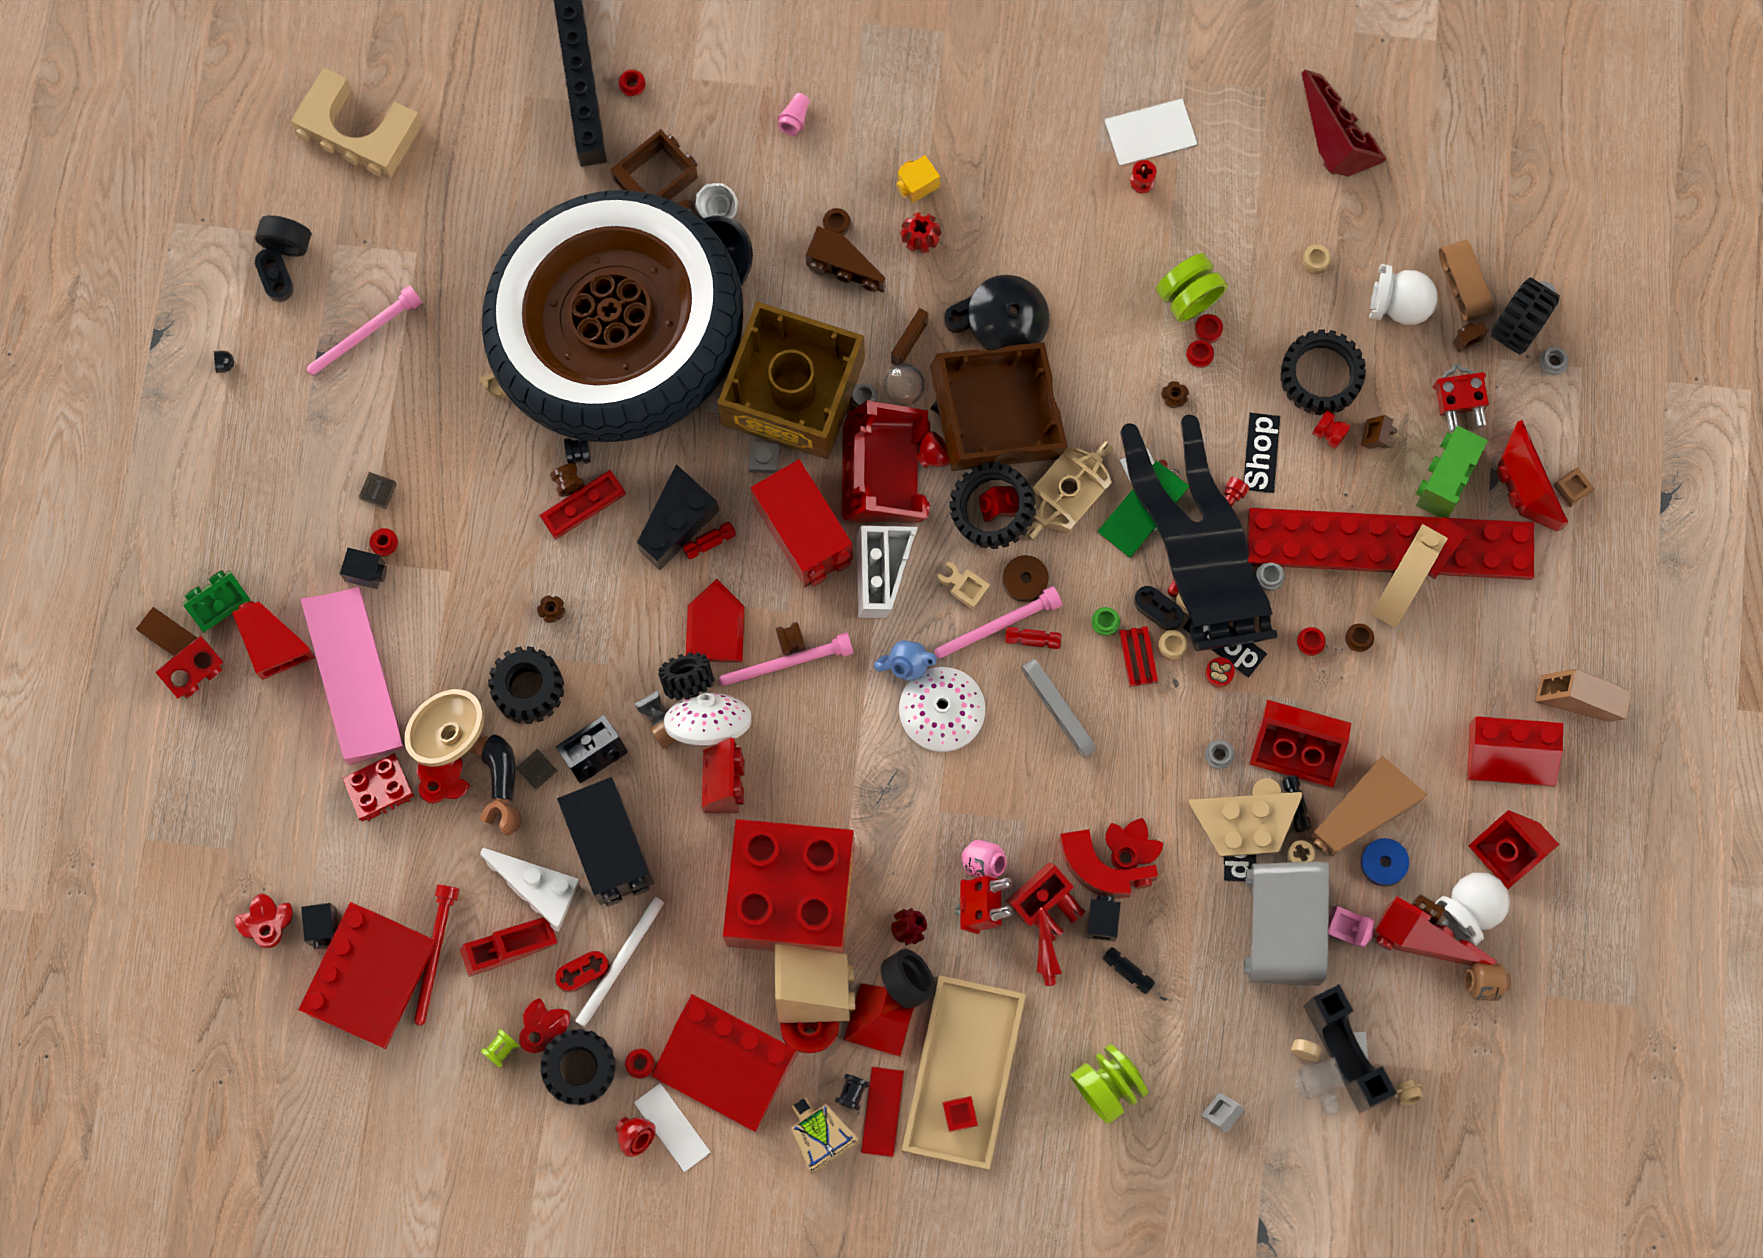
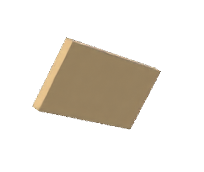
(963, 1056)

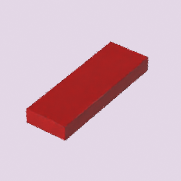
(582, 504)

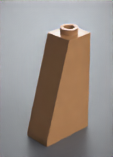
(1371, 804)

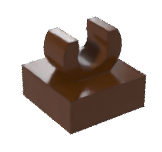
(1378, 432)

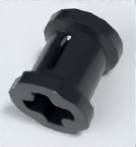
(852, 1092)

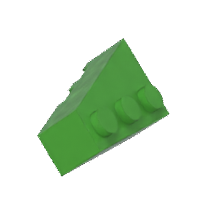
(1450, 472)

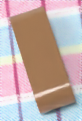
(1466, 280)

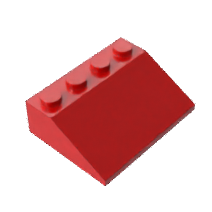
(367, 975)
(724, 1063)

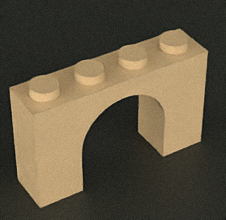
(377, 151)

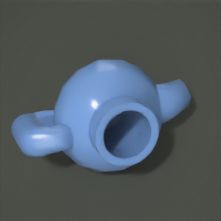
(906, 660)

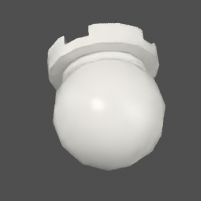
(1404, 296)
(1475, 905)

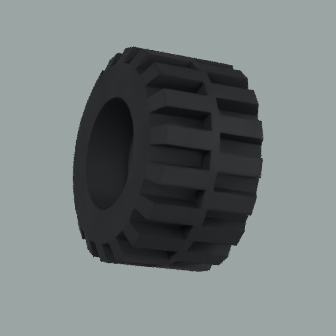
(1525, 315)
(519, 663)
(569, 1041)

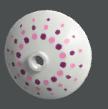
(707, 719)
(942, 728)

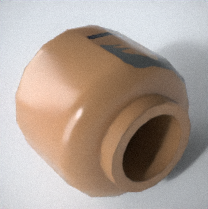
(1487, 981)

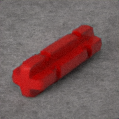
(709, 540)
(1033, 638)

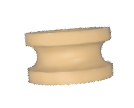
(1304, 845)

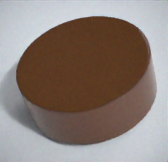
(837, 221)

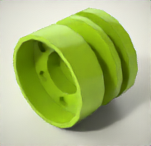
(1109, 1084)

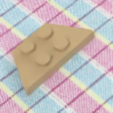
(1247, 822)

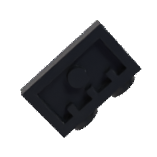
(592, 749)

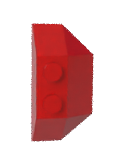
(1528, 482)

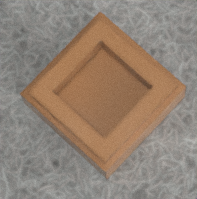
(1574, 487)

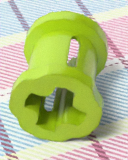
(509, 1045)

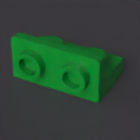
(215, 600)

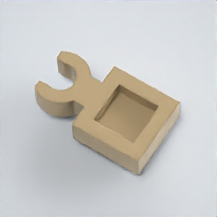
(966, 587)

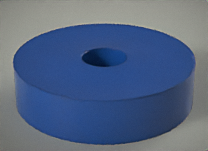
(1394, 853)

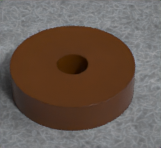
(1028, 566)

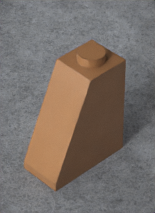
(1584, 695)

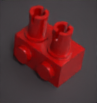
(1045, 890)

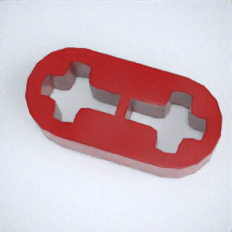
(585, 977)

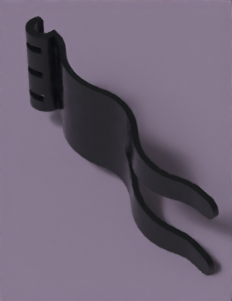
(1204, 556)

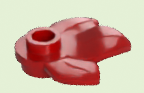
(445, 778)
(1134, 842)
(262, 917)
(544, 1024)

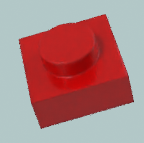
(960, 1114)

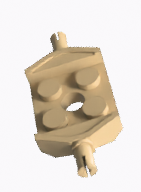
(1063, 510)

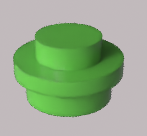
(1105, 621)

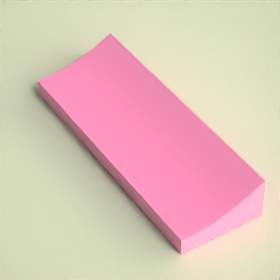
(352, 675)

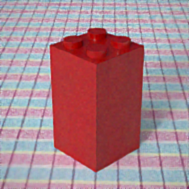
(802, 524)

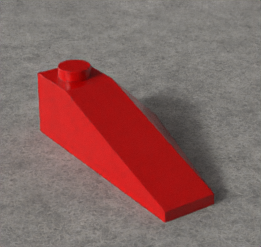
(1410, 931)

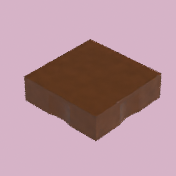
(998, 406)

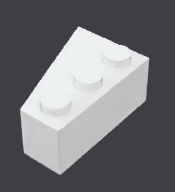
(880, 567)

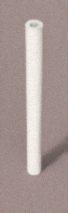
(619, 962)

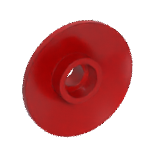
(821, 1039)

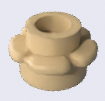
(1409, 1093)

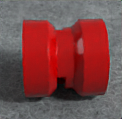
(1334, 431)

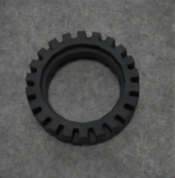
(1335, 343)
(971, 483)

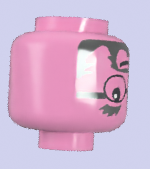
(984, 859)

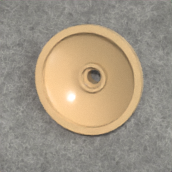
(444, 727)

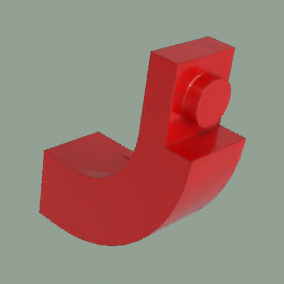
(1095, 875)

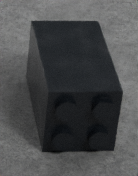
(606, 842)

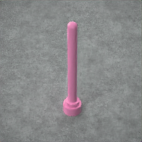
(407, 300)
(1048, 600)
(839, 645)

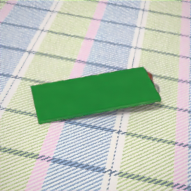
(1129, 522)

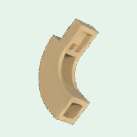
(1409, 576)

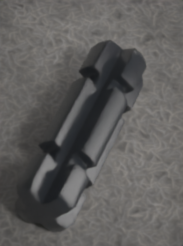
(1302, 822)
(1128, 970)

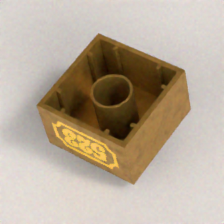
(791, 380)

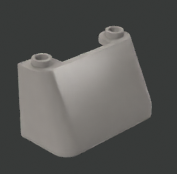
(1289, 923)

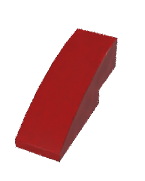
(507, 946)

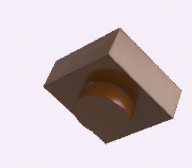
(1470, 335)

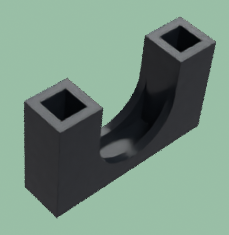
(1330, 1018)

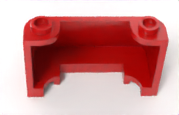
(882, 463)

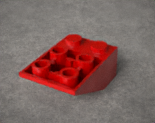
(722, 778)

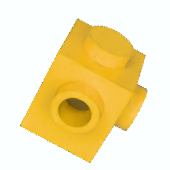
(917, 179)

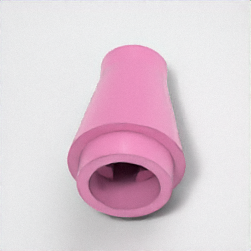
(793, 116)

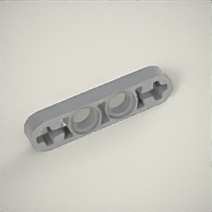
(1058, 708)

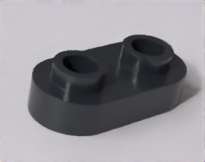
(275, 276)

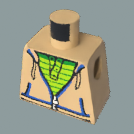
(820, 1135)

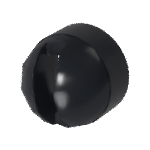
(223, 361)

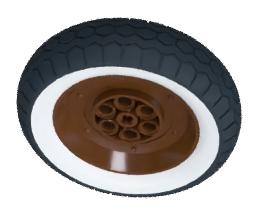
(663, 363)

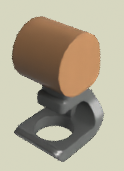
(651, 707)

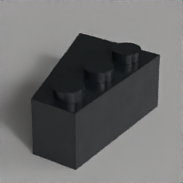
(676, 518)

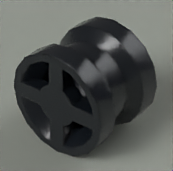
(577, 451)

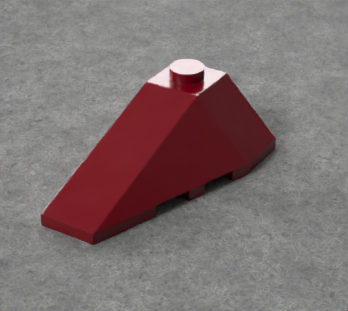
(1337, 136)

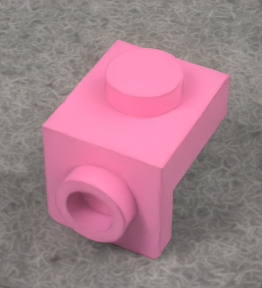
(1350, 927)

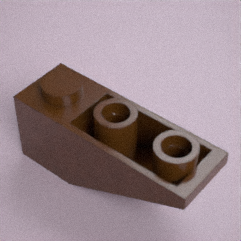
(838, 256)

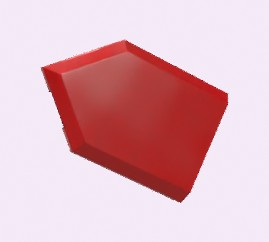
(716, 625)

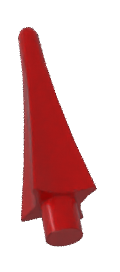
(1047, 960)

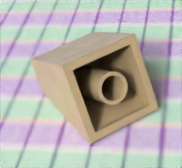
(812, 985)

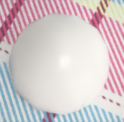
(716, 200)

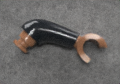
(501, 761)

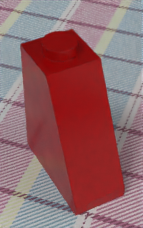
(269, 641)

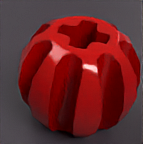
(920, 232)

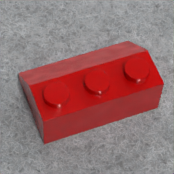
(1300, 743)
(1514, 751)

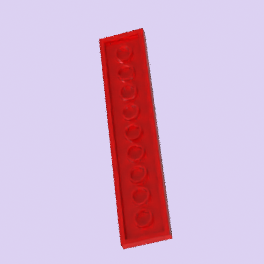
(1382, 540)

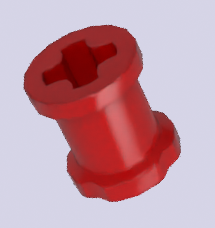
(1150, 174)

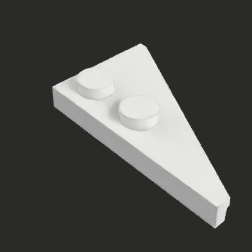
(541, 887)

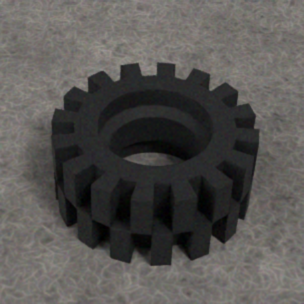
(686, 676)

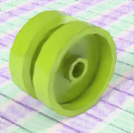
(1191, 287)

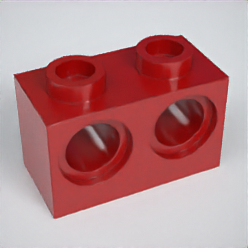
(185, 661)

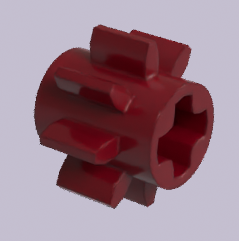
(909, 926)

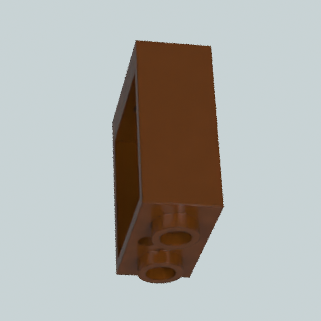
(657, 142)

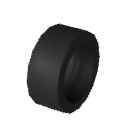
(283, 235)
(907, 978)

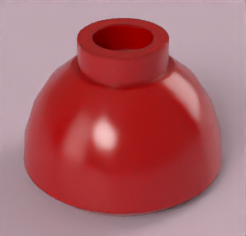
(933, 451)
(635, 1135)

